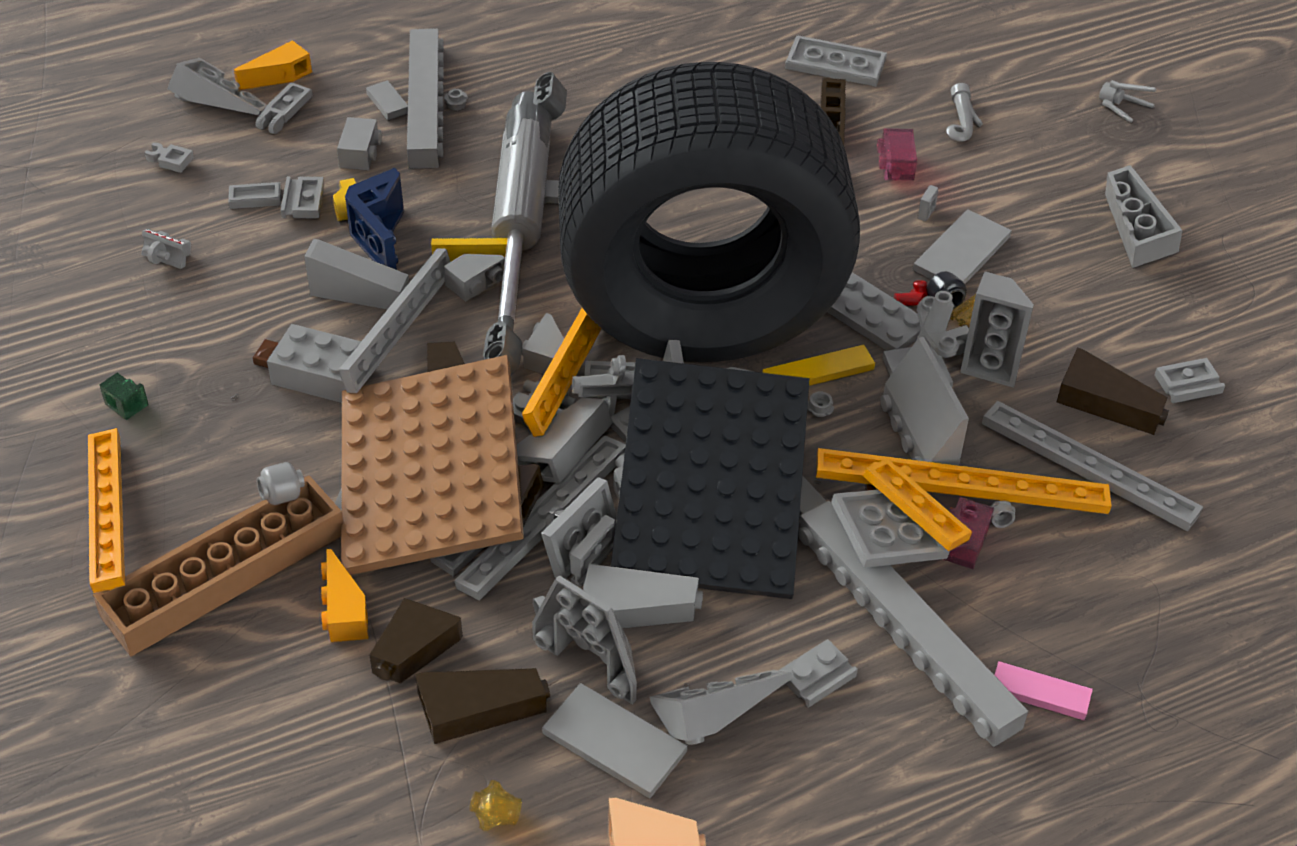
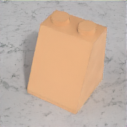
(644, 826)

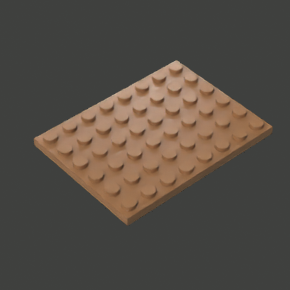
(429, 466)

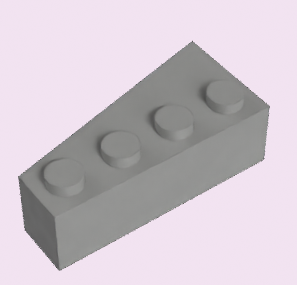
(1140, 218)

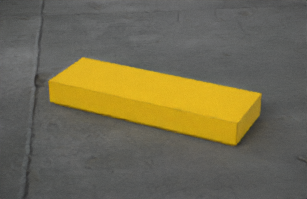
(460, 246)

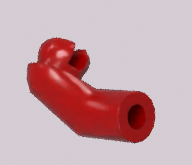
(915, 295)

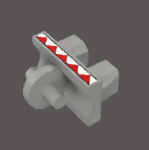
(163, 248)

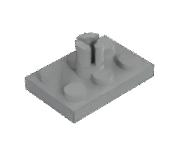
(574, 522)

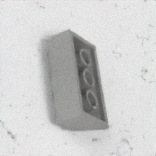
(997, 330)

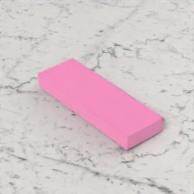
(1045, 690)

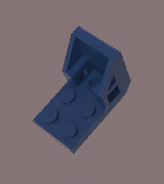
(373, 214)

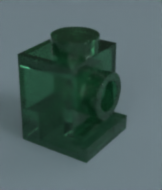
(123, 395)

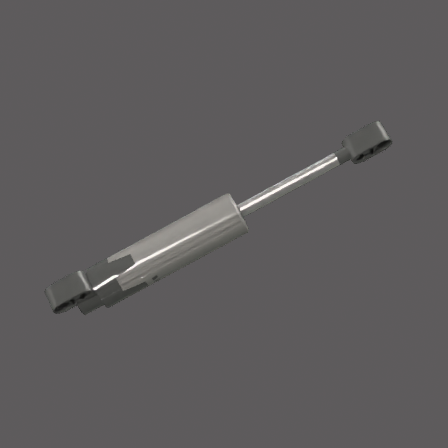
(521, 199)

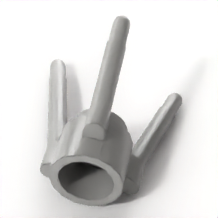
(1113, 93)

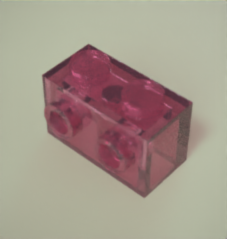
(897, 154)
(978, 520)

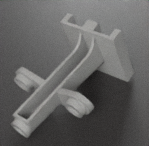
(933, 319)
(618, 381)

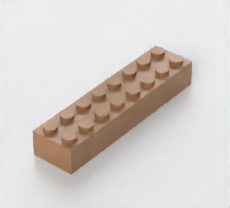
(217, 567)

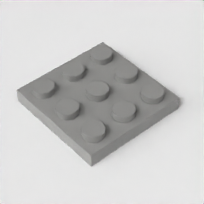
(883, 531)

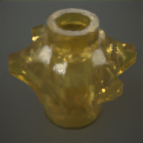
(495, 806)

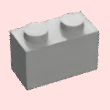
(358, 143)

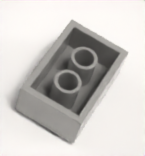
(310, 362)

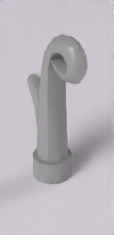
(961, 97)

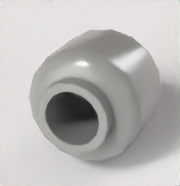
(280, 483)

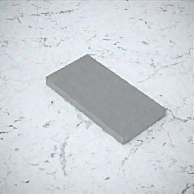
(836, 60)
(963, 247)
(615, 740)

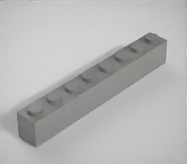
(425, 99)

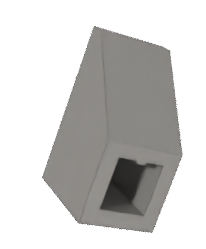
(473, 274)
(542, 345)

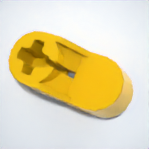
(339, 199)

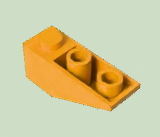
(275, 67)
(345, 602)

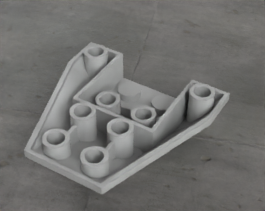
(576, 615)

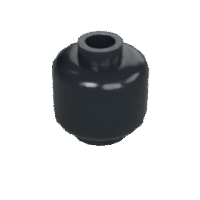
(948, 282)

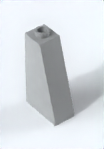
(350, 277)
(566, 439)
(644, 596)

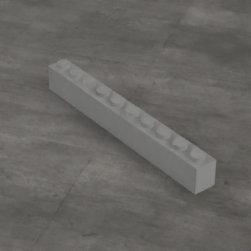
(916, 629)

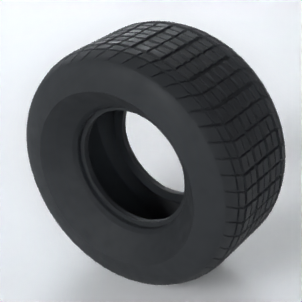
(693, 132)

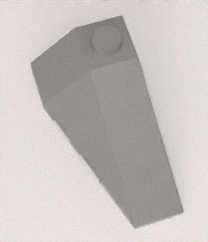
(205, 84)
(704, 712)

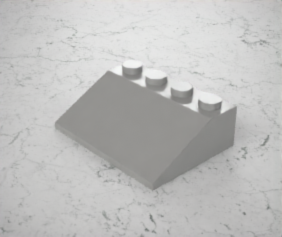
(925, 408)

